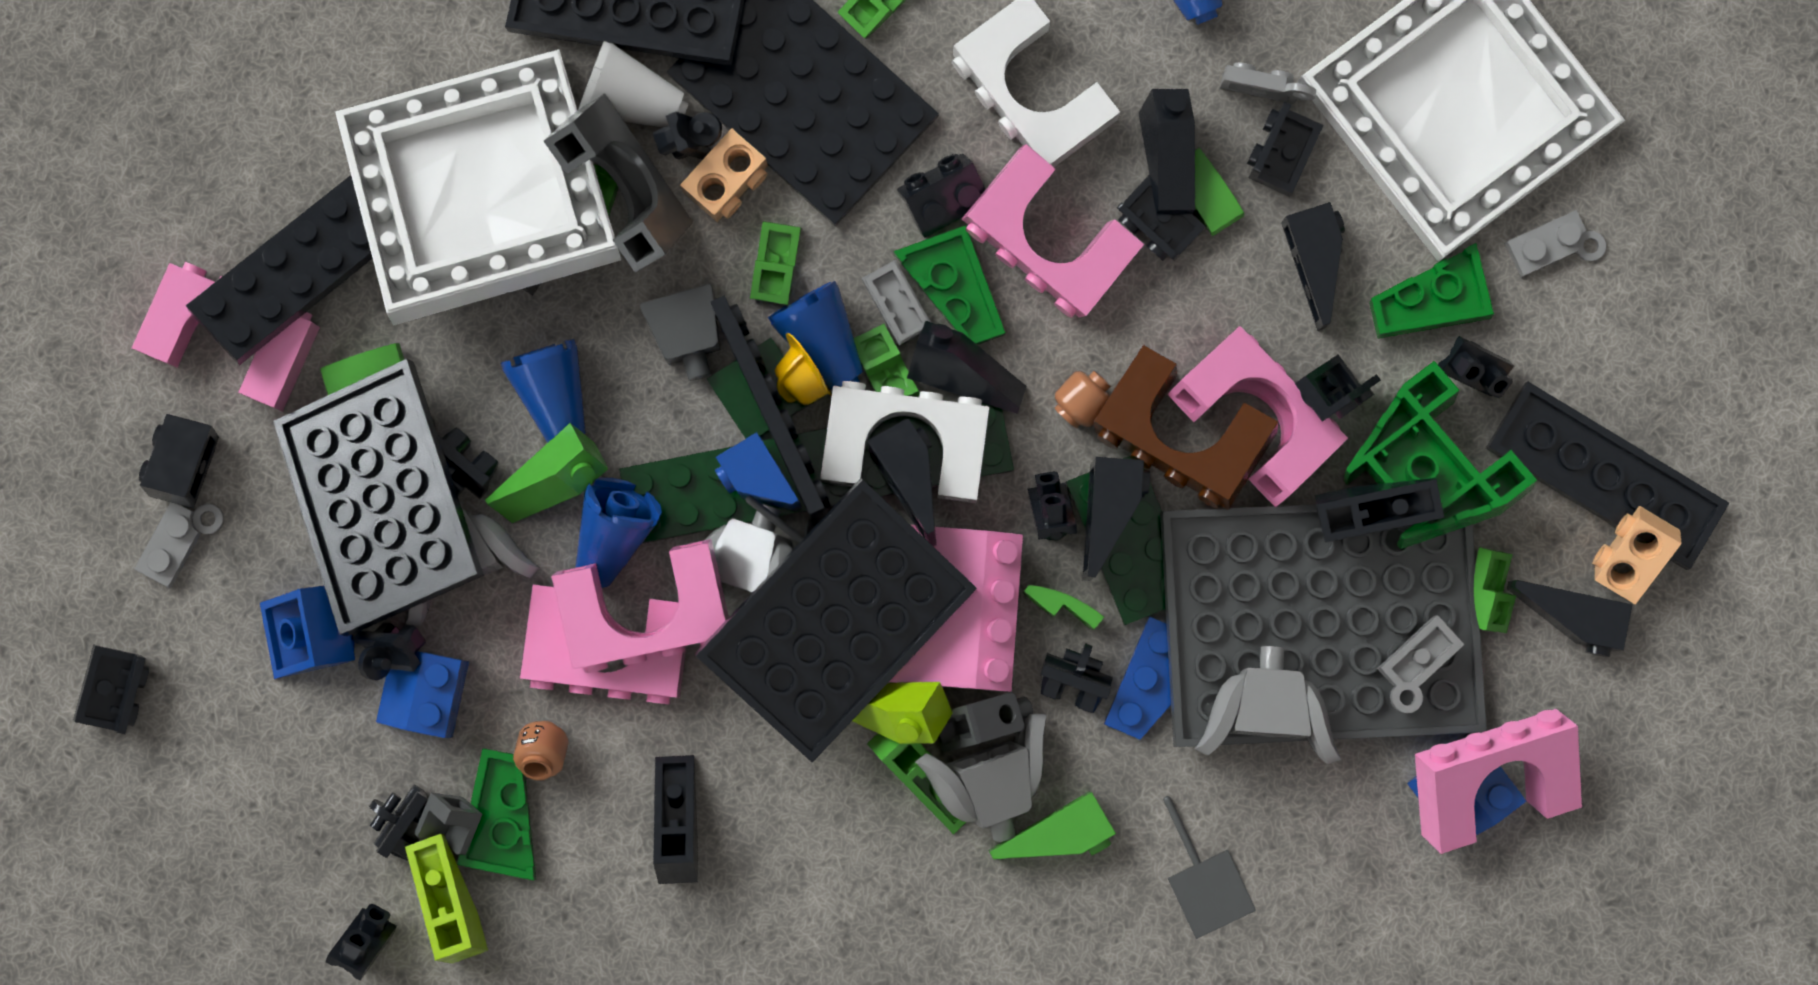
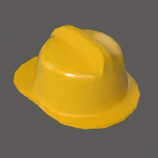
(799, 376)

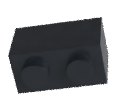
(178, 460)

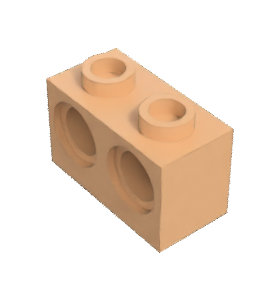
(716, 170)
(1645, 558)

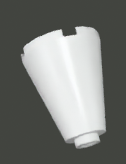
(632, 89)

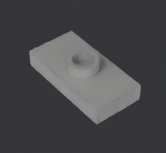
(896, 302)

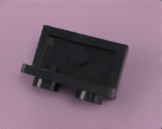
(1285, 150)
(942, 193)
(1168, 232)
(1334, 389)
(111, 689)

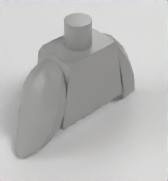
(492, 548)
(748, 551)
(1270, 705)
(993, 782)

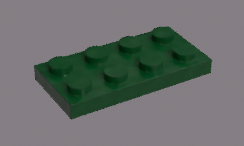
(1136, 561)

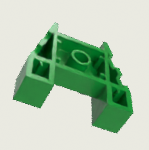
(1414, 447)

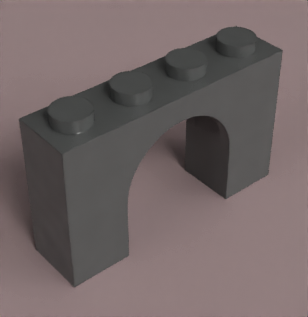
(654, 212)

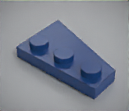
(1145, 685)

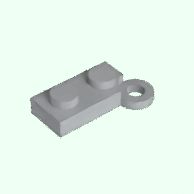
(1275, 86)
(1552, 243)
(175, 540)
(1418, 661)

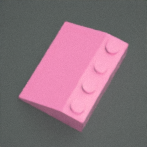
(979, 639)

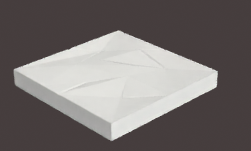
(1460, 110)
(467, 191)

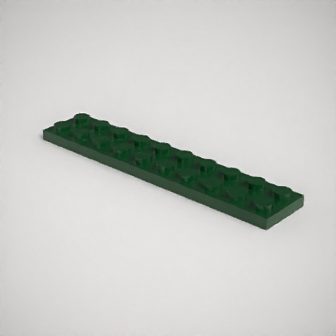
(698, 502)

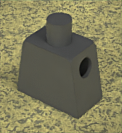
(685, 328)
(984, 721)

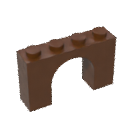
(1214, 472)

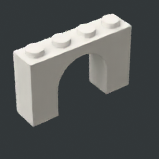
(984, 59)
(859, 412)

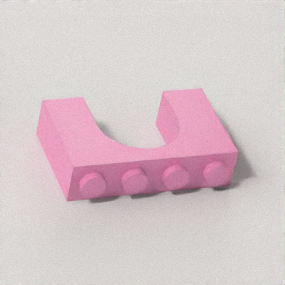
(999, 220)
(171, 325)
(1245, 367)
(597, 638)
(548, 658)
(1454, 771)

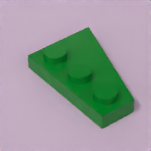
(954, 283)
(1438, 298)
(504, 832)

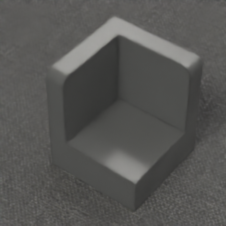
(451, 817)

